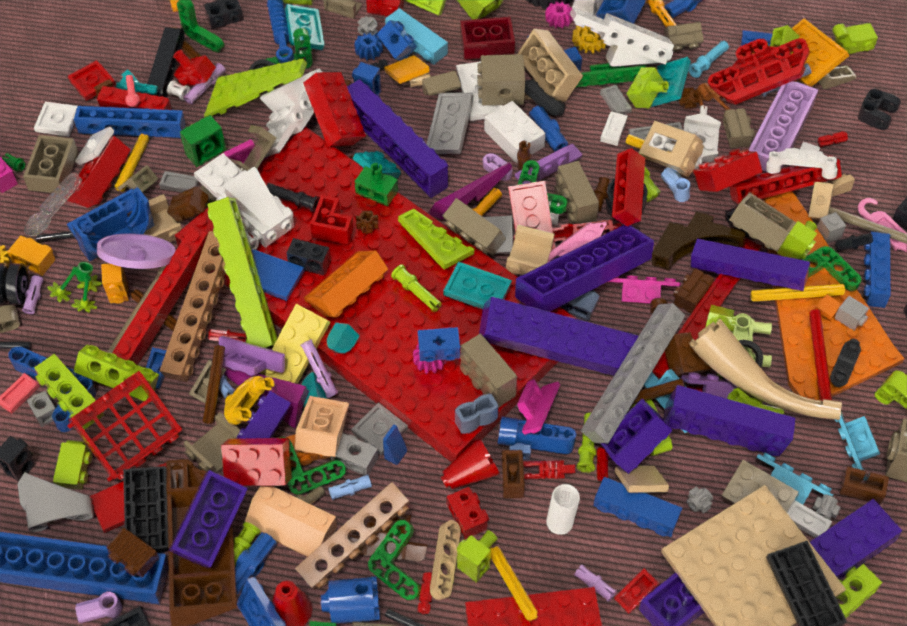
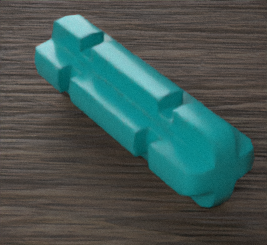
(143, 88)

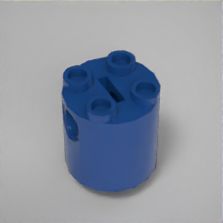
(351, 600)

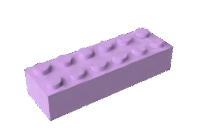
(784, 120)

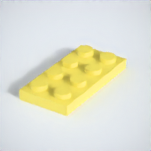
(299, 328)

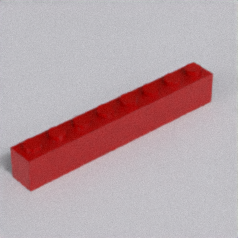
(162, 297)

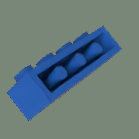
(877, 270)

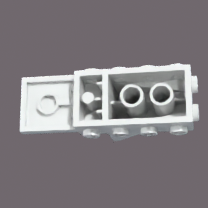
(627, 41)
(290, 111)
(260, 210)

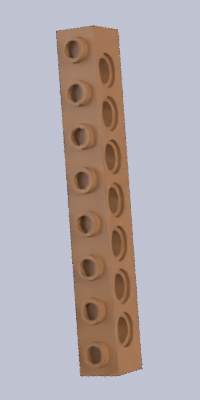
(190, 313)

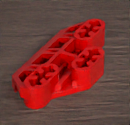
(751, 67)

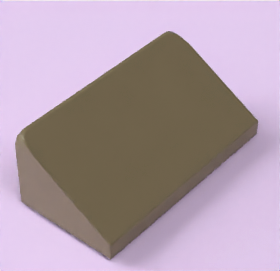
(200, 387)

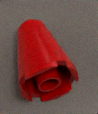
(470, 467)
(292, 604)

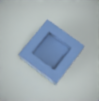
(525, 449)

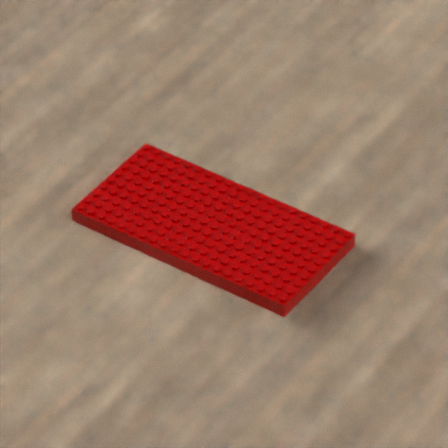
(387, 313)

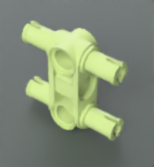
(747, 331)

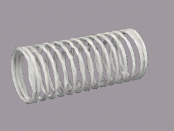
(561, 506)

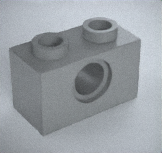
(360, 463)

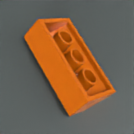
(347, 283)

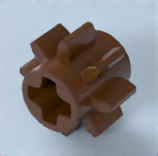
(689, 98)
(367, 222)

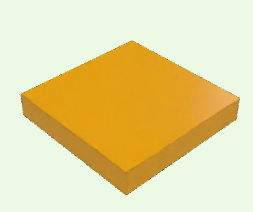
(407, 69)

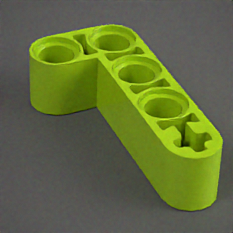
(893, 388)

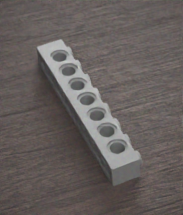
(632, 373)

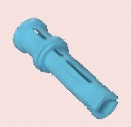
(704, 62)

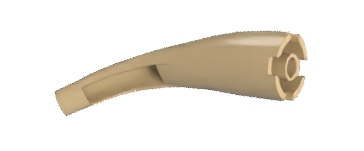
(731, 360)

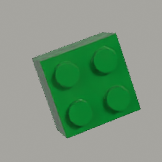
(203, 141)

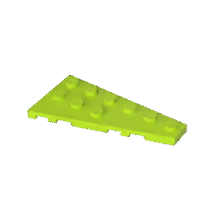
(247, 85)

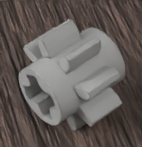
(367, 25)
(699, 499)
(826, 506)

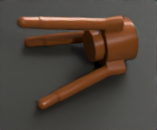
(707, 93)

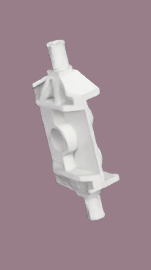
(707, 130)

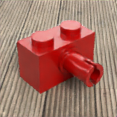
(193, 70)

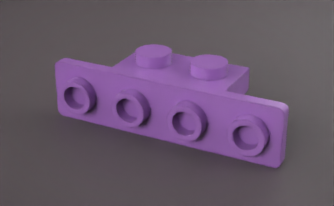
(551, 162)
(250, 358)
(711, 384)

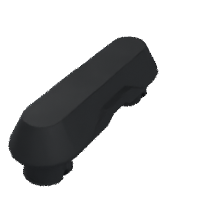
(544, 100)
(845, 363)

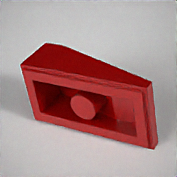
(636, 590)

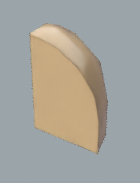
(842, 184)

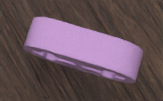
(498, 162)

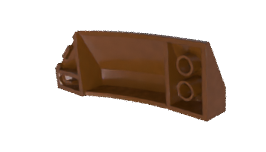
(194, 590)

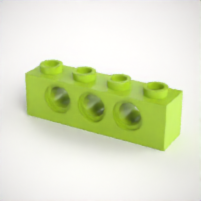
(53, 369)
(105, 374)
(866, 584)

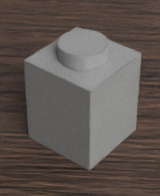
(831, 227)
(852, 313)

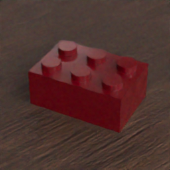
(487, 37)

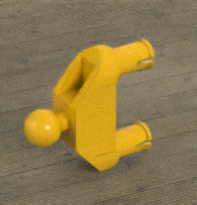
(239, 403)

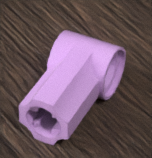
(97, 609)

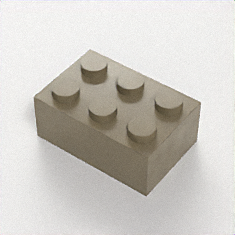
(50, 163)
(575, 187)
(762, 221)
(474, 228)
(488, 370)
(750, 478)

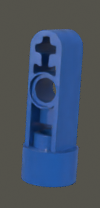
(549, 438)

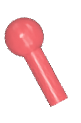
(131, 99)

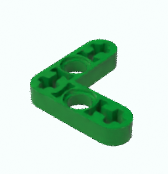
(193, 30)
(299, 44)
(524, 176)
(835, 259)
(298, 474)
(388, 559)

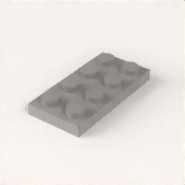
(450, 122)

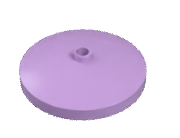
(135, 251)

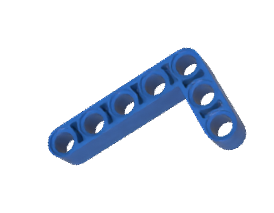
(26, 365)

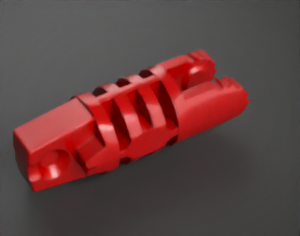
(549, 469)

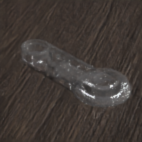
(40, 221)

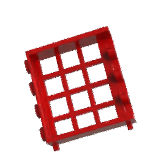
(107, 401)

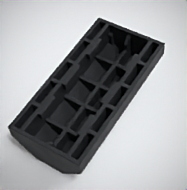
(147, 505)
(805, 586)

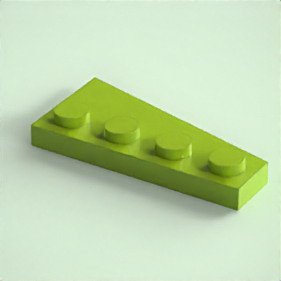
(435, 240)

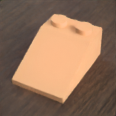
(321, 426)

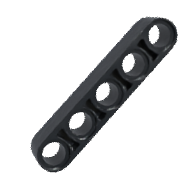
(164, 62)

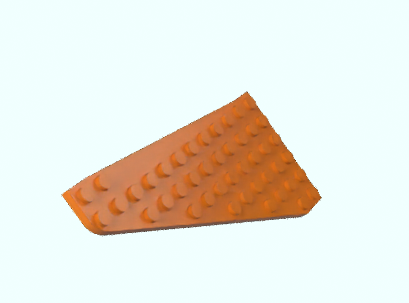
(877, 350)

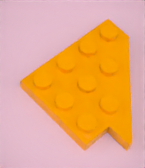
(823, 55)

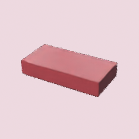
(18, 393)

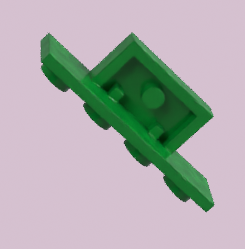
(608, 74)

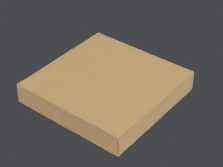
(642, 479)

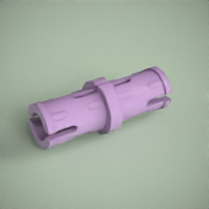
(29, 306)
(595, 581)

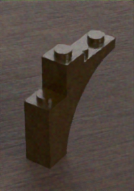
(680, 240)

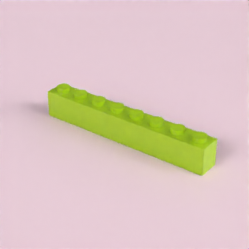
(242, 272)

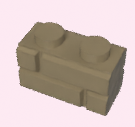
(685, 35)
(738, 128)

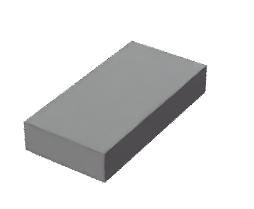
(615, 100)
(177, 182)

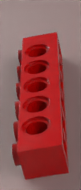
(786, 180)

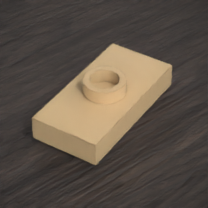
(821, 200)

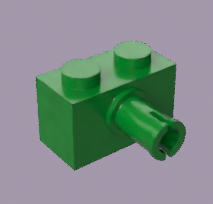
(376, 185)

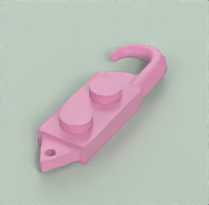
(883, 219)
(583, 236)

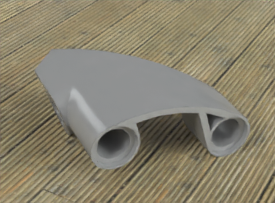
(50, 502)

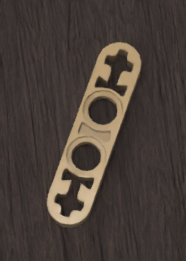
(447, 560)

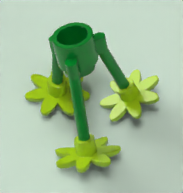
(83, 273)

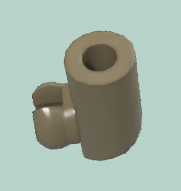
(313, 496)

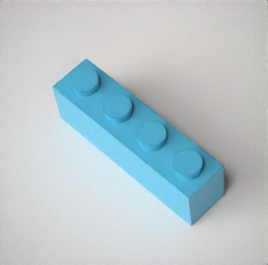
(428, 43)

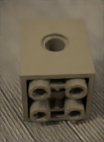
(501, 79)
(897, 454)

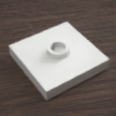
(56, 119)
(94, 146)

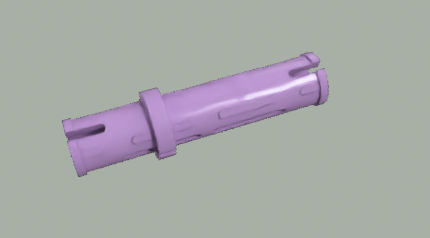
(199, 89)
(329, 389)

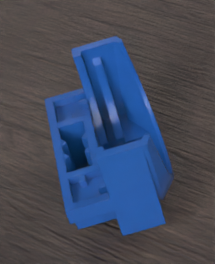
(111, 220)

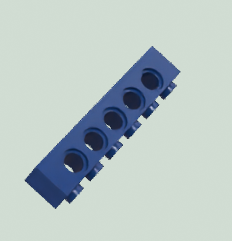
(130, 121)

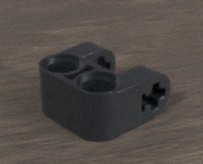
(869, 110)

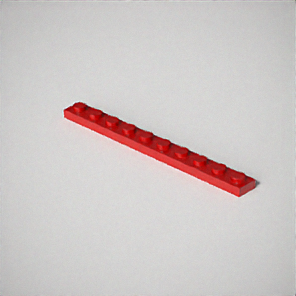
(697, 320)

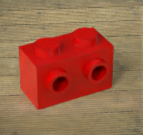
(467, 512)

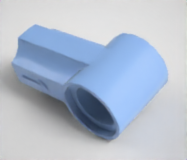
(677, 184)

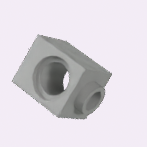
(43, 415)

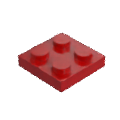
(89, 77)

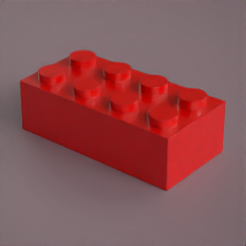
(334, 109)

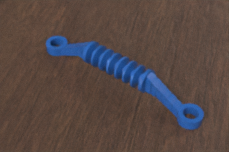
(280, 30)

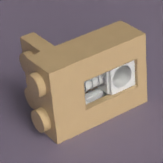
(683, 154)

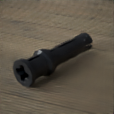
(300, 199)

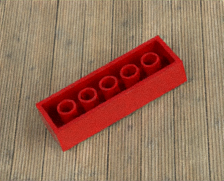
(556, 608)

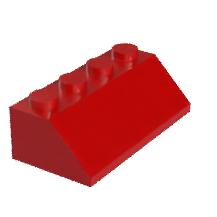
(99, 172)

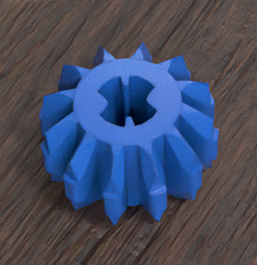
(368, 46)

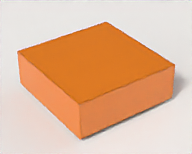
(828, 307)

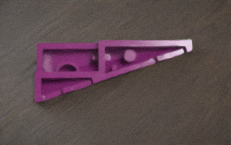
(474, 191)
(292, 392)

